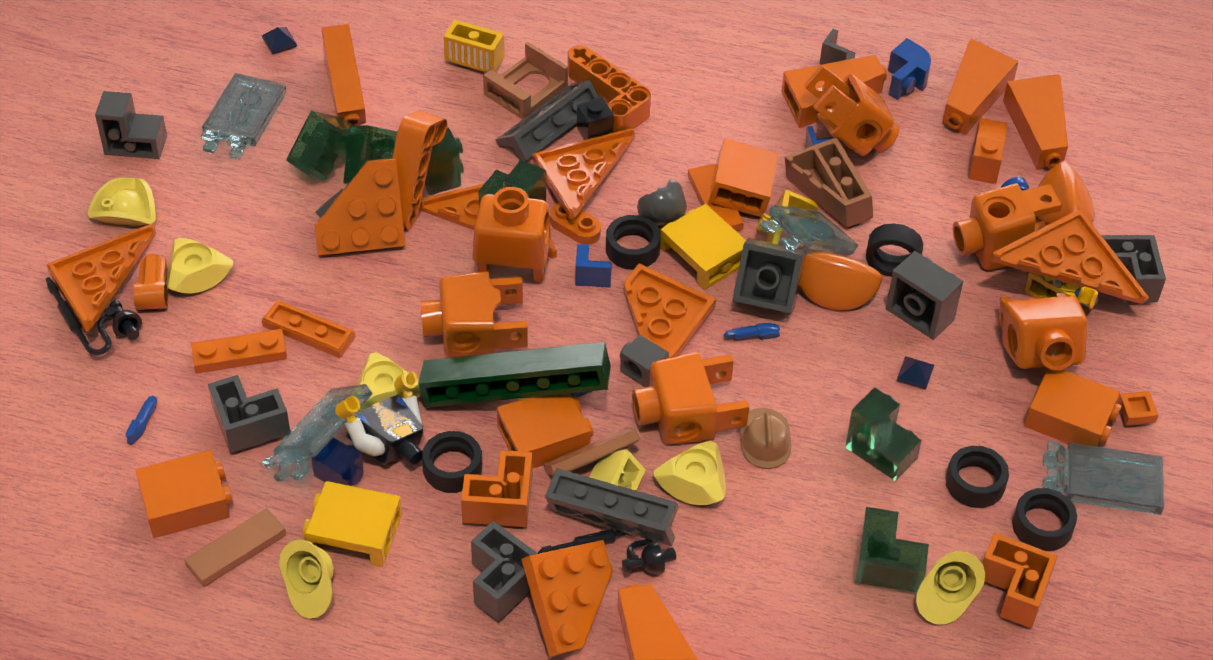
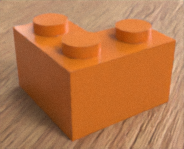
(500, 497)
(1022, 572)

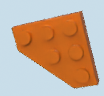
(364, 213)
(665, 308)
(568, 592)

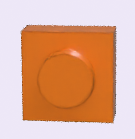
(1138, 408)

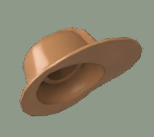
(766, 438)

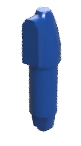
(761, 330)
(138, 425)

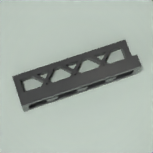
(548, 120)
(612, 506)

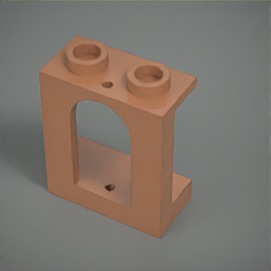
(503, 87)

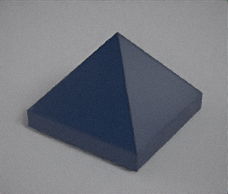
(279, 40)
(915, 372)

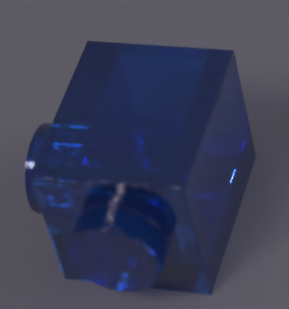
(338, 463)

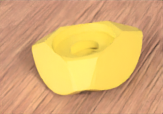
(124, 202)
(195, 266)
(379, 375)
(694, 475)

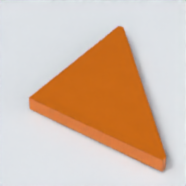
(580, 167)
(461, 208)
(1073, 254)
(96, 273)

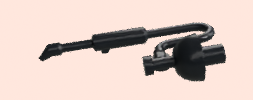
(124, 322)
(652, 557)

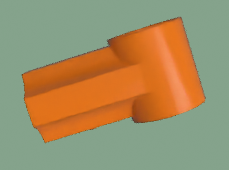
(151, 287)

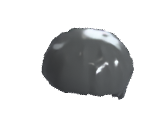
(664, 204)

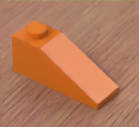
(988, 151)

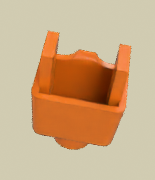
(856, 125)
(1001, 219)
(512, 232)
(467, 311)
(1044, 331)
(683, 400)

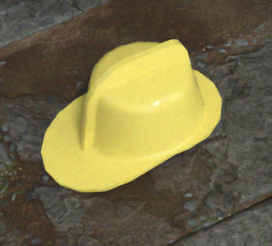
(307, 577)
(950, 587)

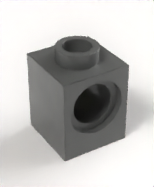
(638, 357)

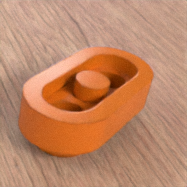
(575, 227)

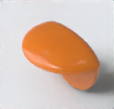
(1069, 190)
(838, 281)

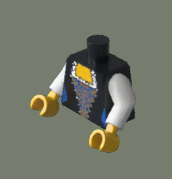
(388, 427)

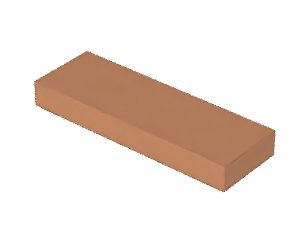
(593, 451)
(235, 547)

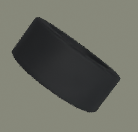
(627, 226)
(895, 235)
(445, 442)
(983, 458)
(1050, 500)

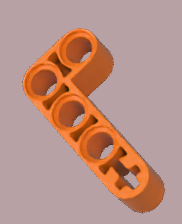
(624, 95)
(412, 151)

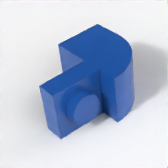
(909, 67)

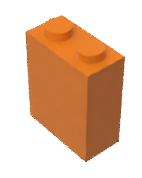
(743, 177)
(1073, 409)
(544, 426)
(184, 493)

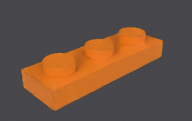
(238, 351)

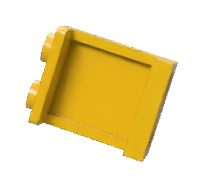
(705, 244)
(354, 520)

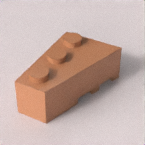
(831, 181)

